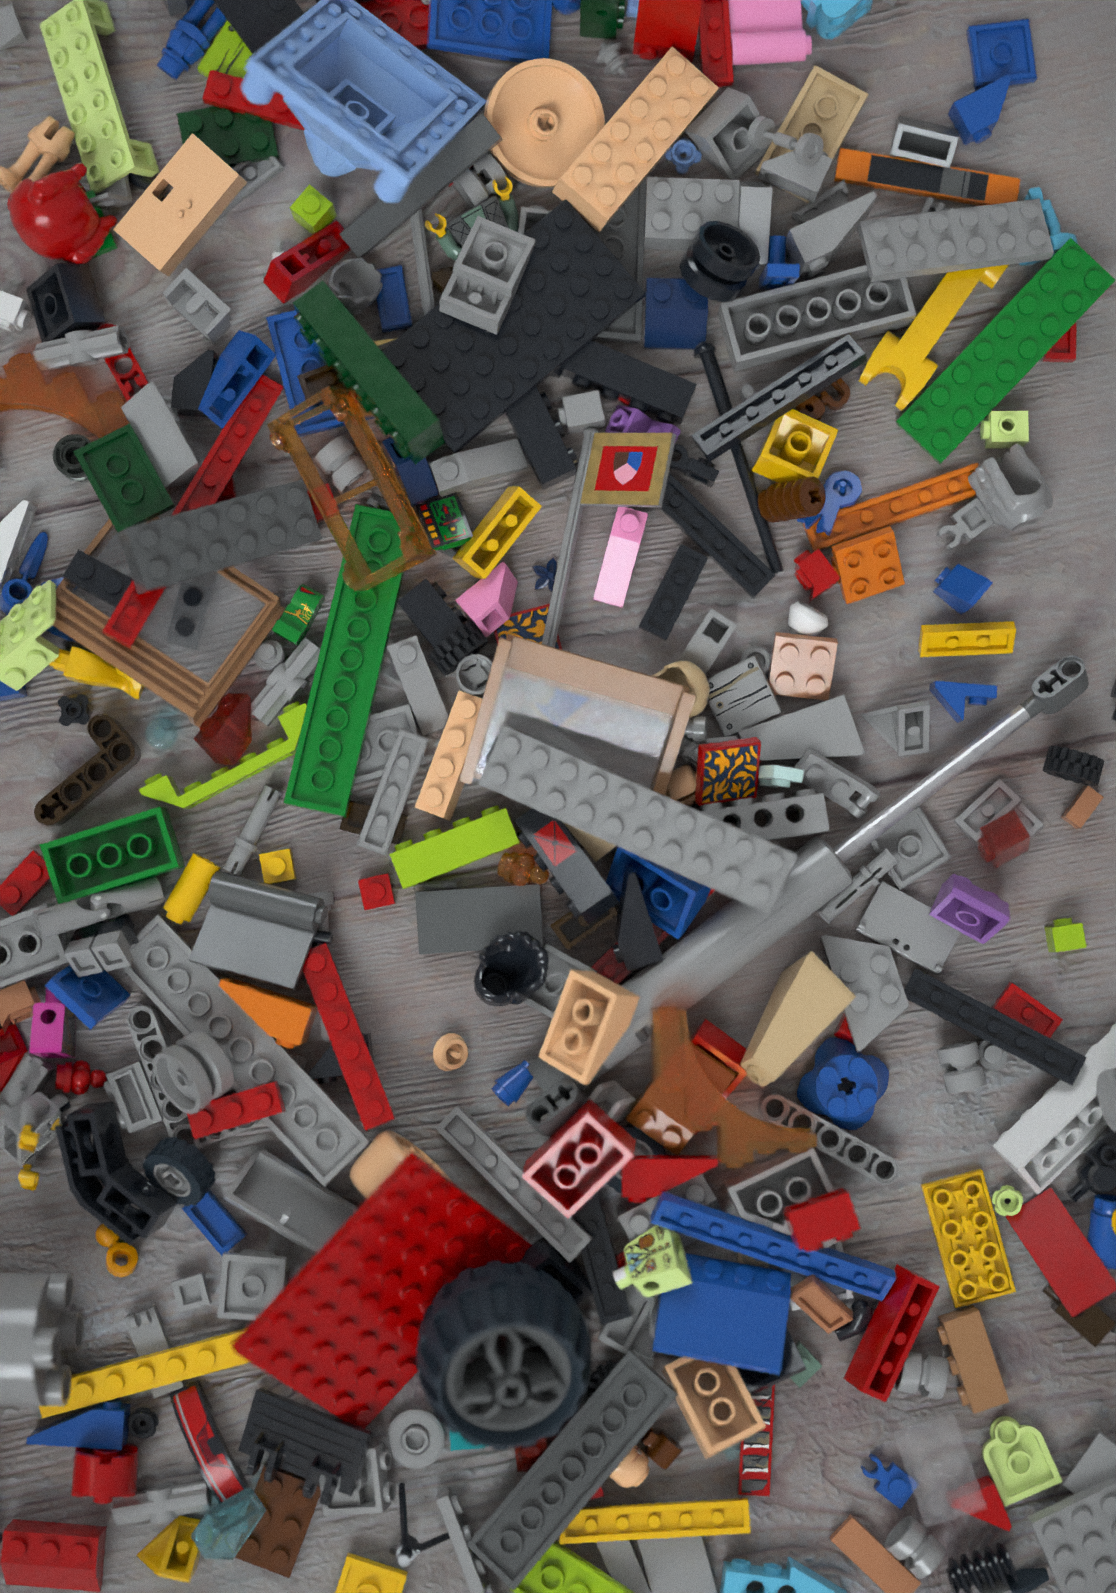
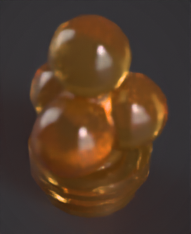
(520, 869)

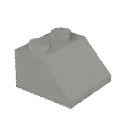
(723, 134)

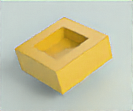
(277, 866)

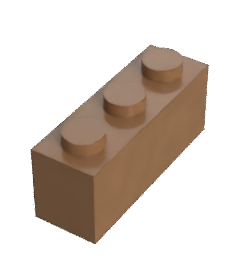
(972, 1359)

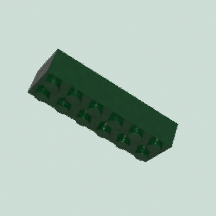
(368, 373)

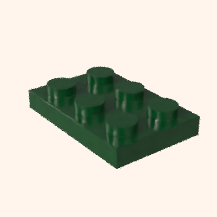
(230, 134)
(124, 478)

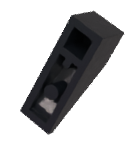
(633, 930)

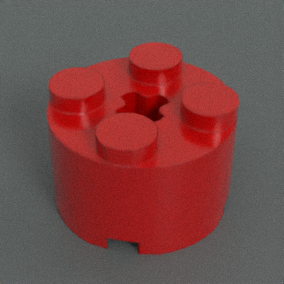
(105, 1473)

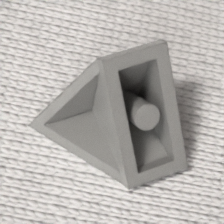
(903, 726)

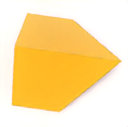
(173, 1551)

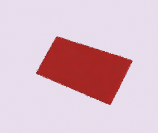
(1062, 1252)

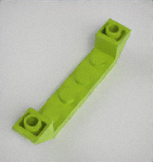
(165, 789)

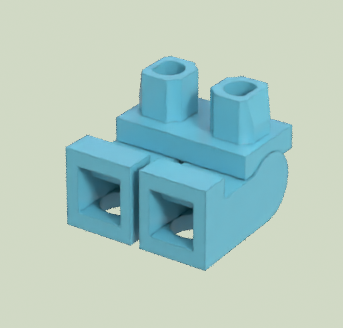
(834, 16)

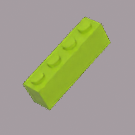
(454, 848)

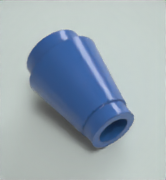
(513, 1083)

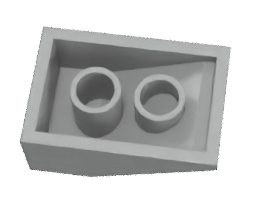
(822, 238)

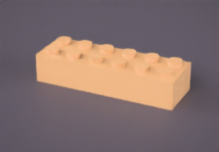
(635, 139)

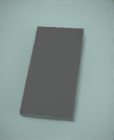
(474, 916)

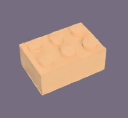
(713, 1403)

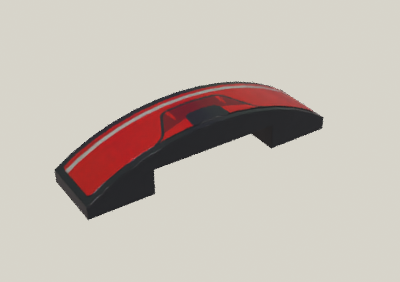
(206, 1442)

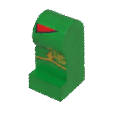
(299, 615)

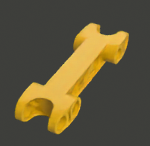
(907, 355)

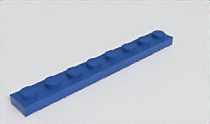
(771, 1246)

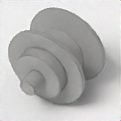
(612, 57)

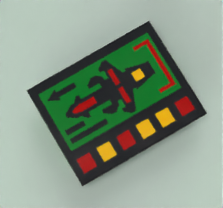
(445, 522)

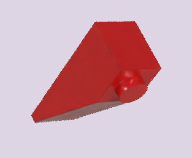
(305, 262)
(652, 1174)

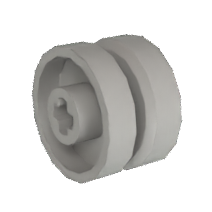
(193, 1072)

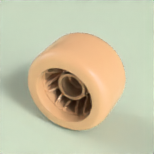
(382, 1159)

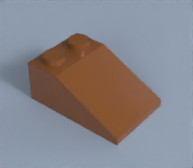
(663, 1113)

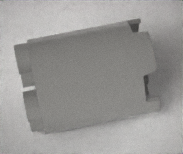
(34, 1337)

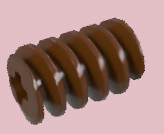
(792, 500)

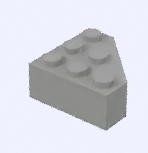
(776, 1185)

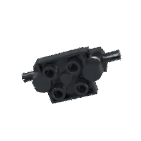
(1099, 1170)

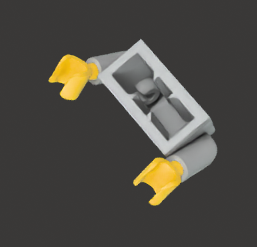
(28, 1130)

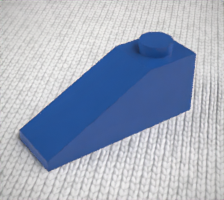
(234, 376)
(95, 1426)

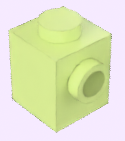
(1005, 429)

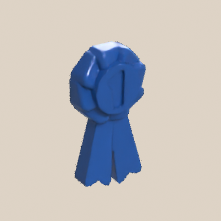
(841, 491)

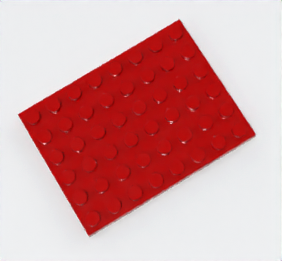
(356, 1309)

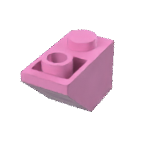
(490, 599)

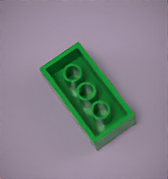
(112, 855)

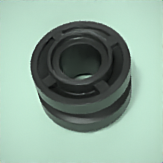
(63, 453)

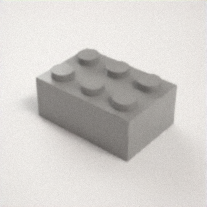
(681, 205)

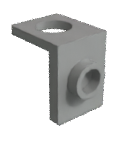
(114, 196)

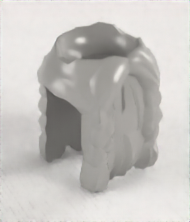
(1011, 488)

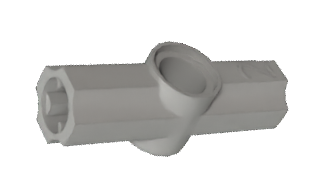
(81, 348)
(286, 682)
(162, 1503)

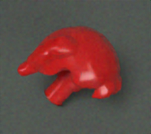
(58, 217)

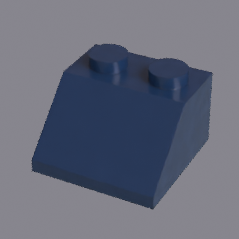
(673, 315)

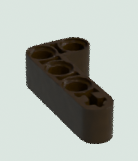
(85, 774)

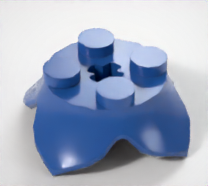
(820, 1091)

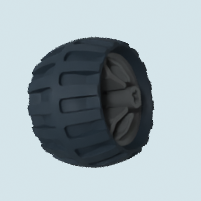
(512, 1392)

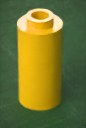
(190, 889)

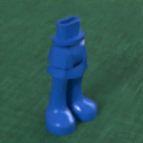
(187, 42)

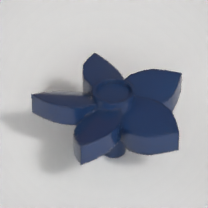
(546, 575)

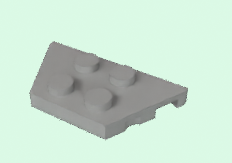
(874, 980)

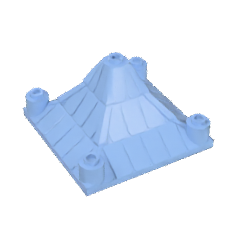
(362, 94)

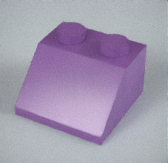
(970, 909)

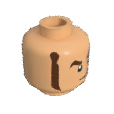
(682, 785)

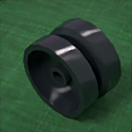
(719, 261)

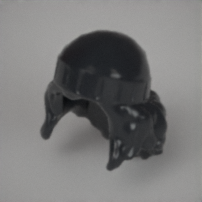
(510, 969)

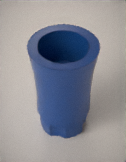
(1100, 1232)

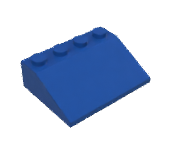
(726, 1315)

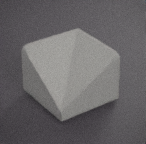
(10, 28)

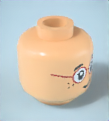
(632, 1469)

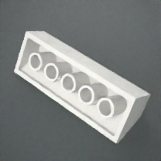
(1060, 1122)

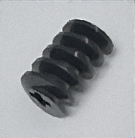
(980, 1570)

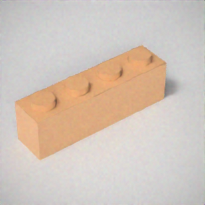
(442, 783)

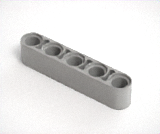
(842, 1143)

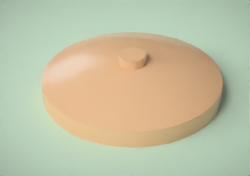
(545, 119)

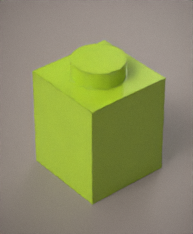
(313, 210)

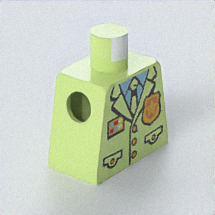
(654, 1263)

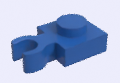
(891, 1483)

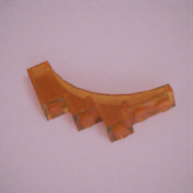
(66, 396)
(736, 1131)

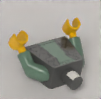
(455, 232)

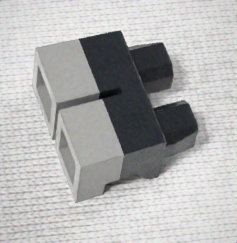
(102, 946)

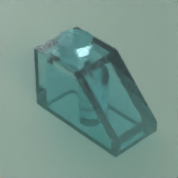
(228, 1525)

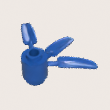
(18, 590)

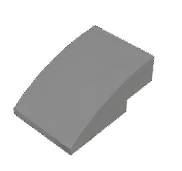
(486, 275)

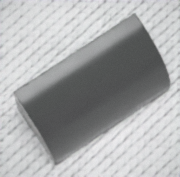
(924, 141)

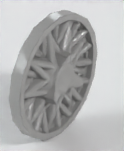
(415, 1438)

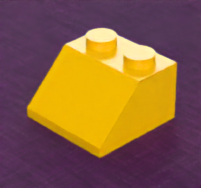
(794, 448)

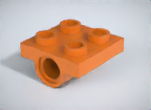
(867, 565)

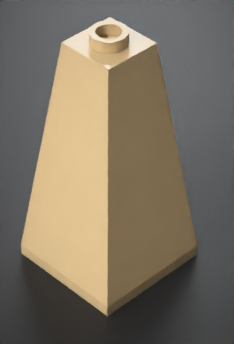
(798, 1011)

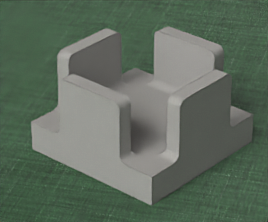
(250, 1283)

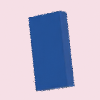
(393, 300)
(215, 1223)

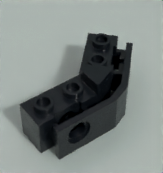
(120, 1180)

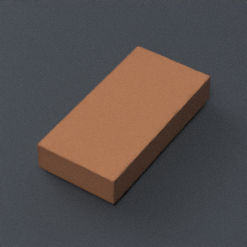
(820, 1304)

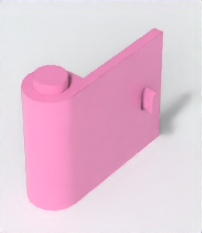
(767, 32)

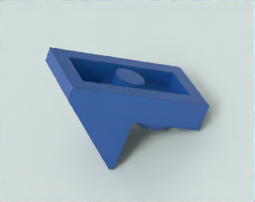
(953, 696)

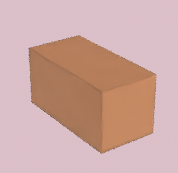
(1082, 807)

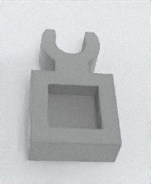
(968, 522)

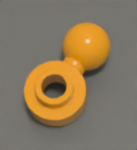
(109, 1239)

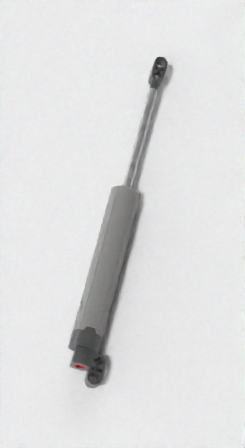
(743, 932)

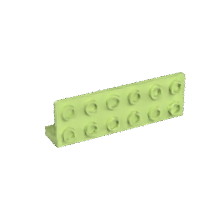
(90, 94)

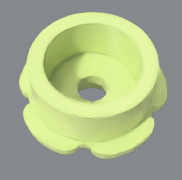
(1011, 1208)

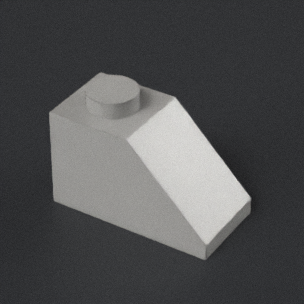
(795, 177)

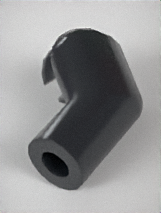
(861, 1319)

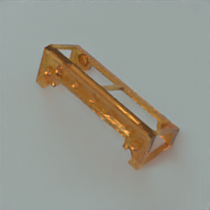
(412, 534)

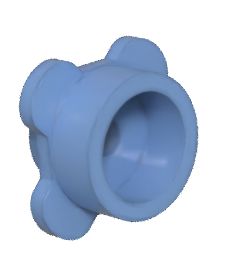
(685, 146)

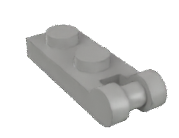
(836, 783)

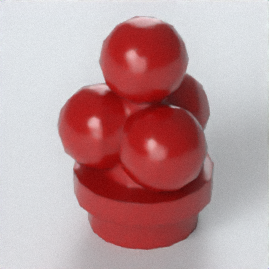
(78, 1077)

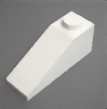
(13, 534)

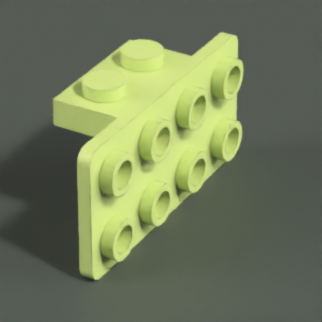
(21, 646)

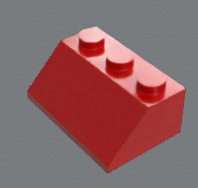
(53, 1555)

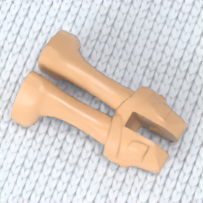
(44, 140)

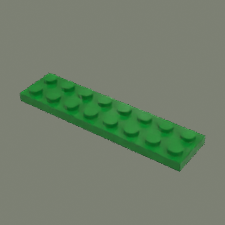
(1005, 351)

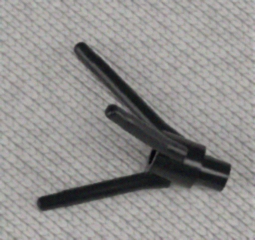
(408, 1544)

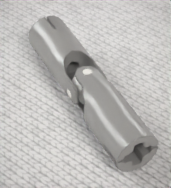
(75, 915)

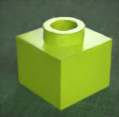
(1065, 935)

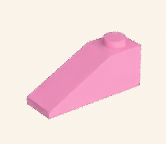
(620, 556)

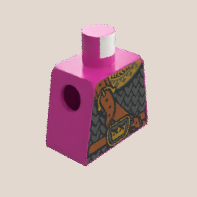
(52, 1038)

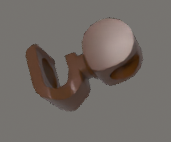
(816, 406)
(661, 1447)

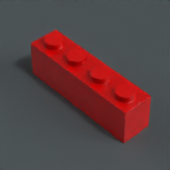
(891, 1334)

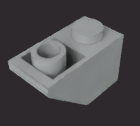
(708, 640)

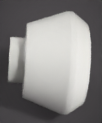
(806, 620)

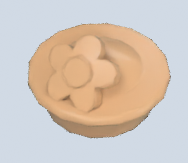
(450, 1052)

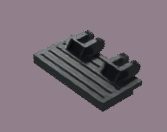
(309, 1439)

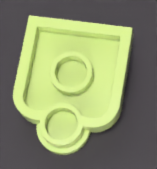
(1018, 1460)

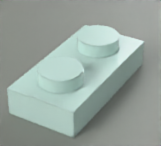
(778, 776)

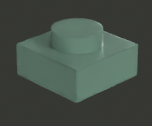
(811, 1363)

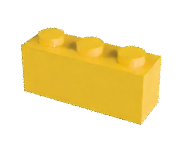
(497, 532)

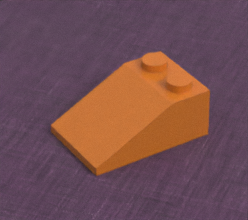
(274, 1012)

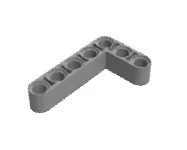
(157, 1031)

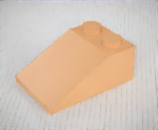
(587, 1024)

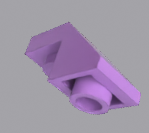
(632, 420)

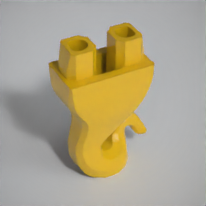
(92, 670)

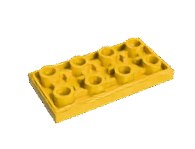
(968, 1238)

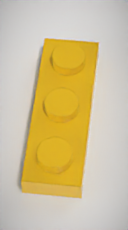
(967, 639)

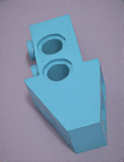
(740, 1573)

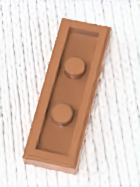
(873, 1558)

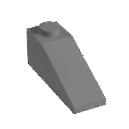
(477, 466)
(419, 685)

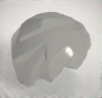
(355, 284)

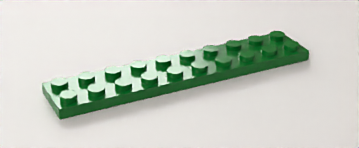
(347, 673)

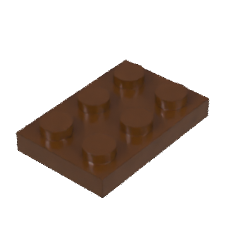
(281, 1530)

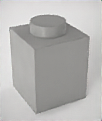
(581, 412)

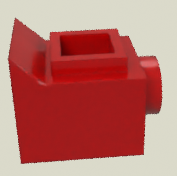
(815, 573)

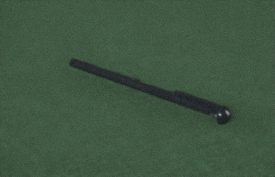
(705, 352)

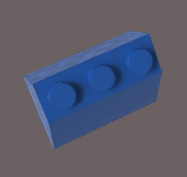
(668, 896)

